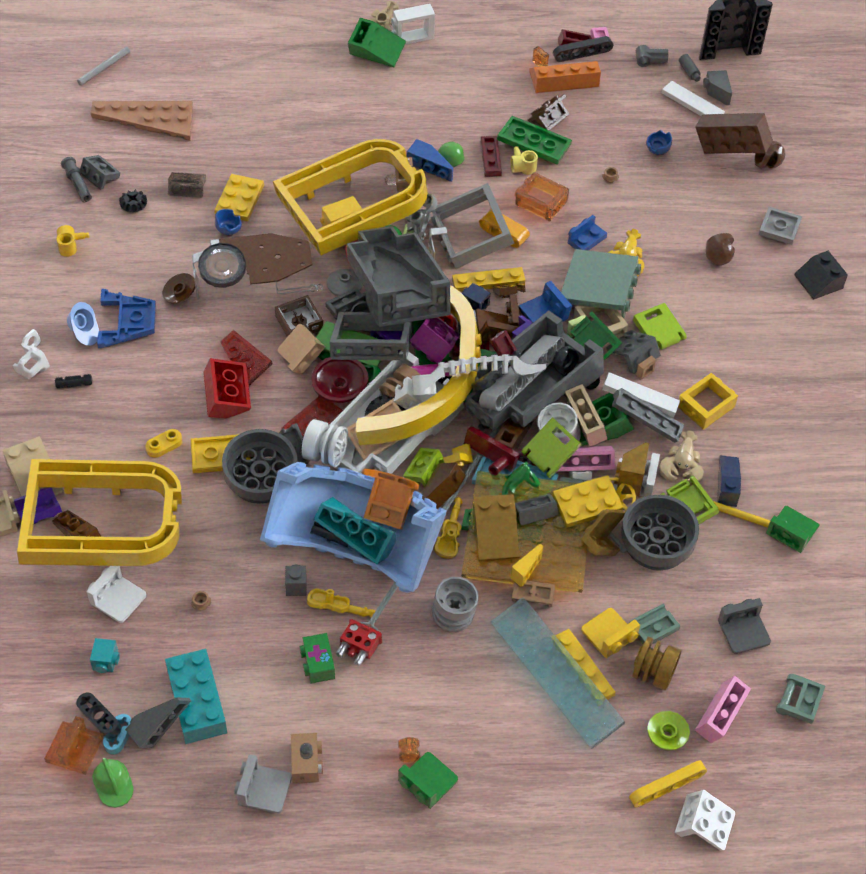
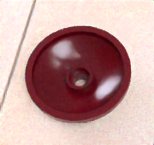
(334, 373)

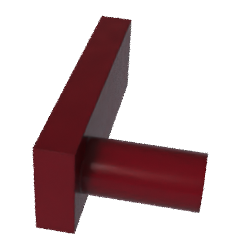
(492, 449)

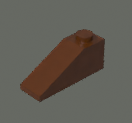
(443, 483)

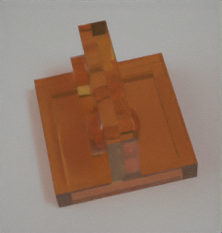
(74, 746)

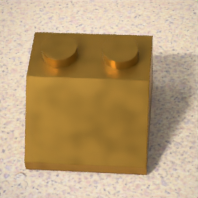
(632, 469)

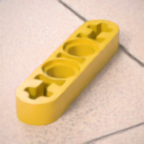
(668, 783)

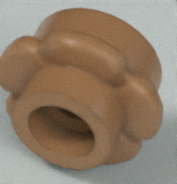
(610, 174)
(200, 596)

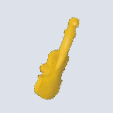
(447, 545)
(326, 600)

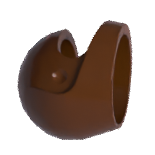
(772, 158)
(719, 249)

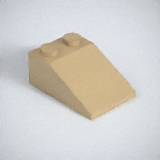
(19, 460)

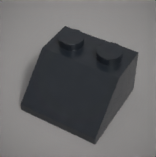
(821, 275)

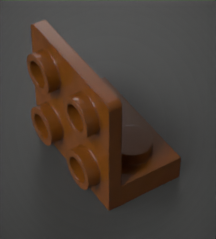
(491, 324)

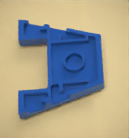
(135, 318)

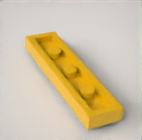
(489, 278)
(576, 650)

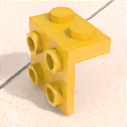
(610, 632)

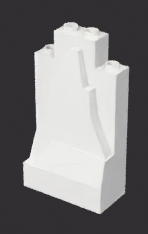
(393, 456)

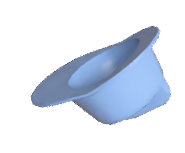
(83, 323)

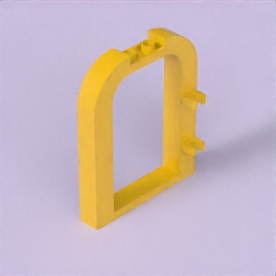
(341, 166)
(99, 550)

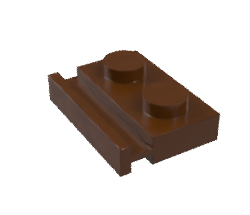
(506, 289)

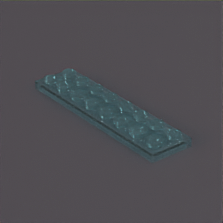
(558, 673)

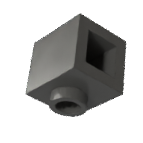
(295, 580)

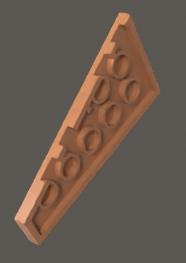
(152, 116)

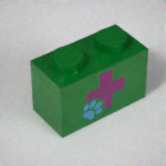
(318, 658)

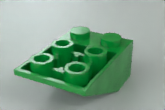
(375, 43)

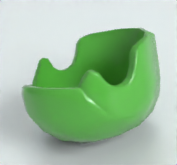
(452, 153)

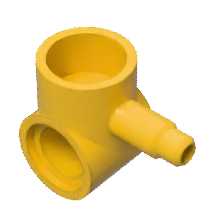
(66, 240)

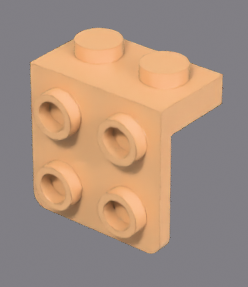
(300, 349)

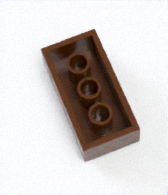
(734, 133)

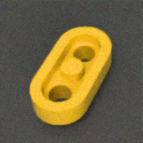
(164, 443)

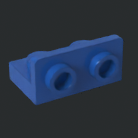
(586, 234)

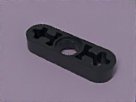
(98, 723)

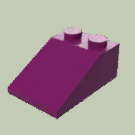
(434, 339)

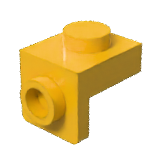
(461, 455)

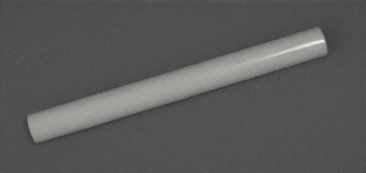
(103, 66)

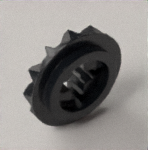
(133, 206)

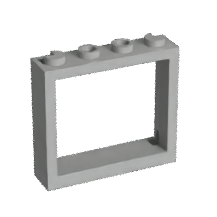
(464, 202)

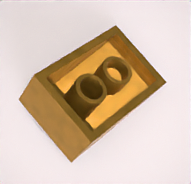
(496, 527)

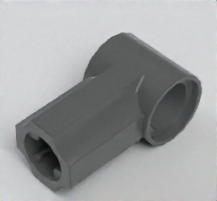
(646, 55)

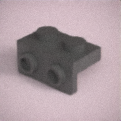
(345, 302)

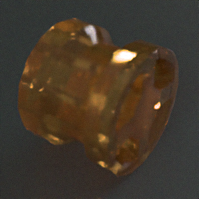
(409, 749)

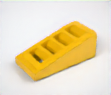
(524, 567)

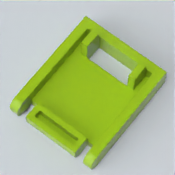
(662, 327)
(548, 450)
(694, 497)

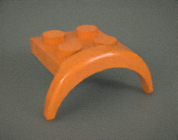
(389, 498)

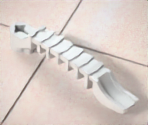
(427, 383)

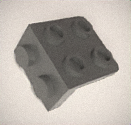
(636, 348)
(744, 626)

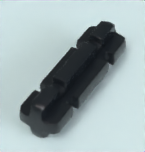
(73, 381)

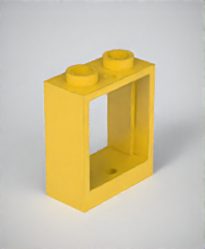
(696, 411)

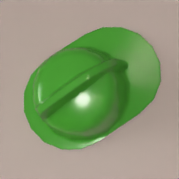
(113, 783)

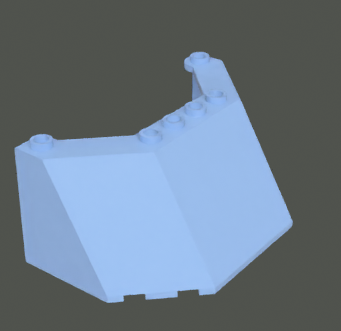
(298, 497)

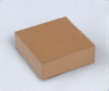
(646, 367)

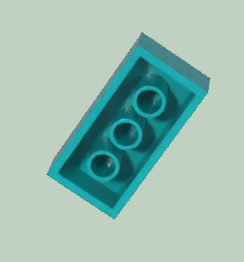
(193, 679)

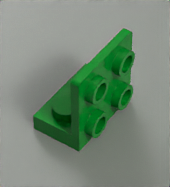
(792, 528)

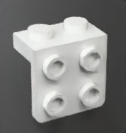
(115, 594)

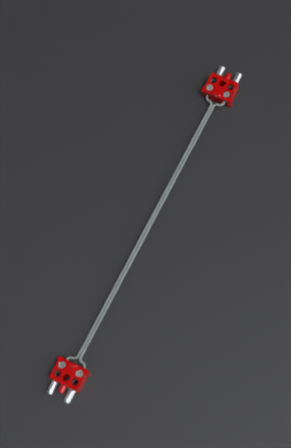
(358, 636)

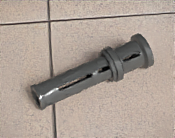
(74, 174)

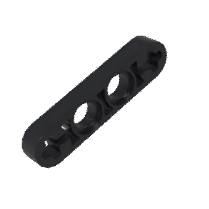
(601, 45)

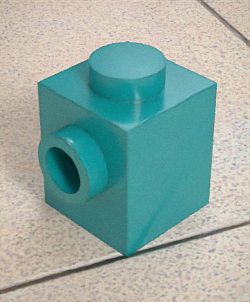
(104, 655)

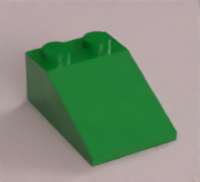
(614, 421)

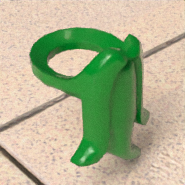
(518, 476)

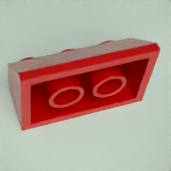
(226, 388)

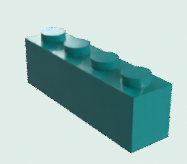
(364, 536)

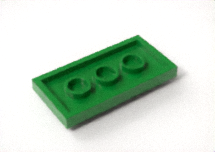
(531, 137)

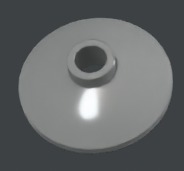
(343, 281)

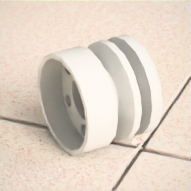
(563, 415)
(324, 443)

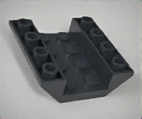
(735, 26)

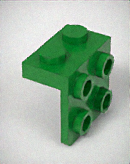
(427, 779)

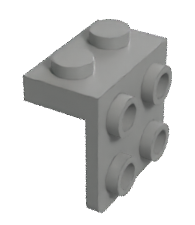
(262, 786)

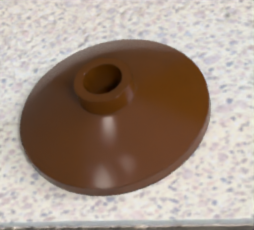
(179, 288)

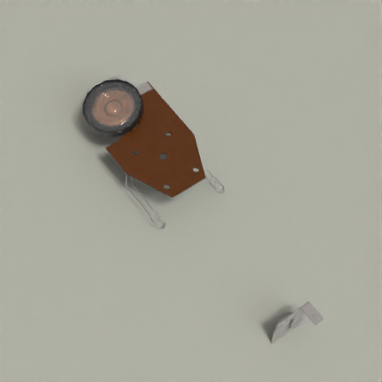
(228, 259)

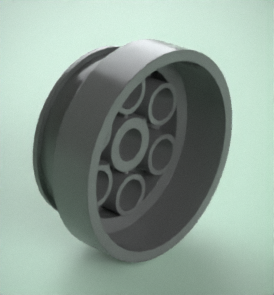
(256, 445)
(651, 513)

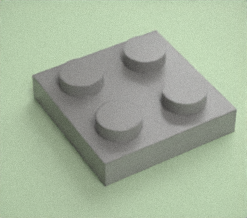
(780, 225)

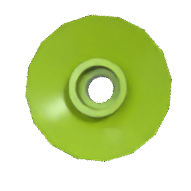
(668, 722)

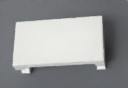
(405, 397)

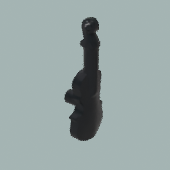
(490, 378)

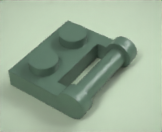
(807, 701)

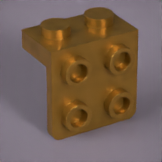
(597, 534)

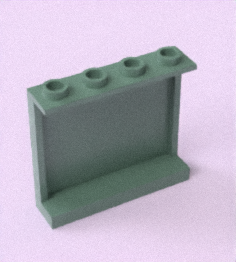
(601, 280)

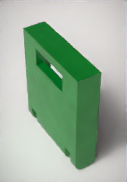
(596, 332)

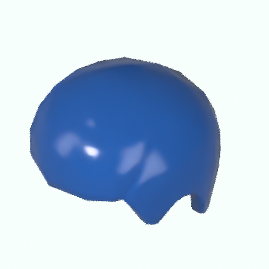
(659, 142)
(227, 222)

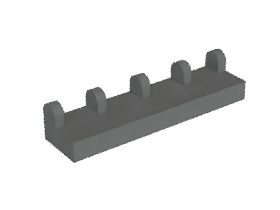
(647, 415)

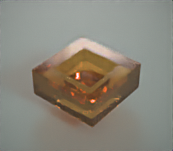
(540, 57)

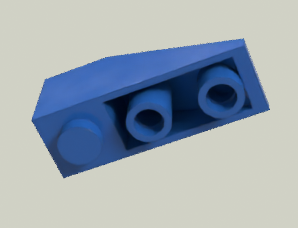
(430, 160)

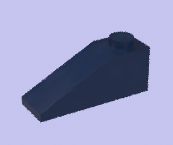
(729, 481)

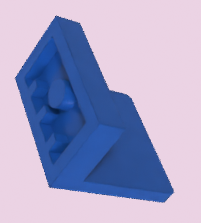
(550, 300)

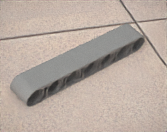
(511, 384)

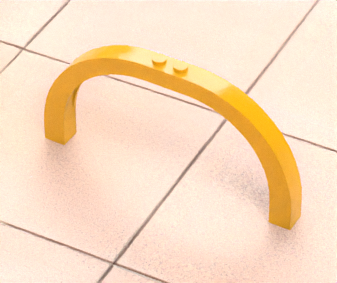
(441, 405)

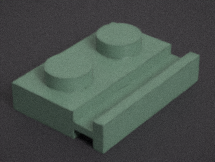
(656, 624)

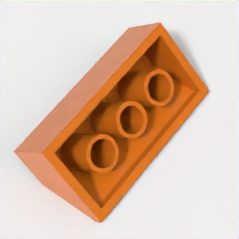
(565, 76)

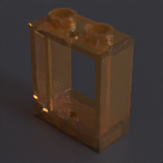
(536, 206)

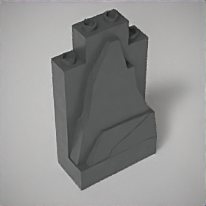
(398, 276)
(548, 384)

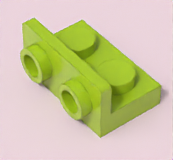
(423, 465)

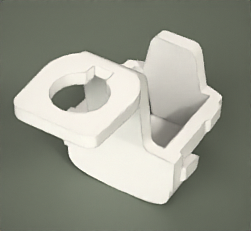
(31, 352)

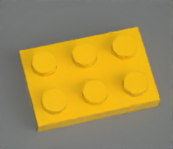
(240, 196)
(586, 500)

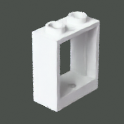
(414, 14)

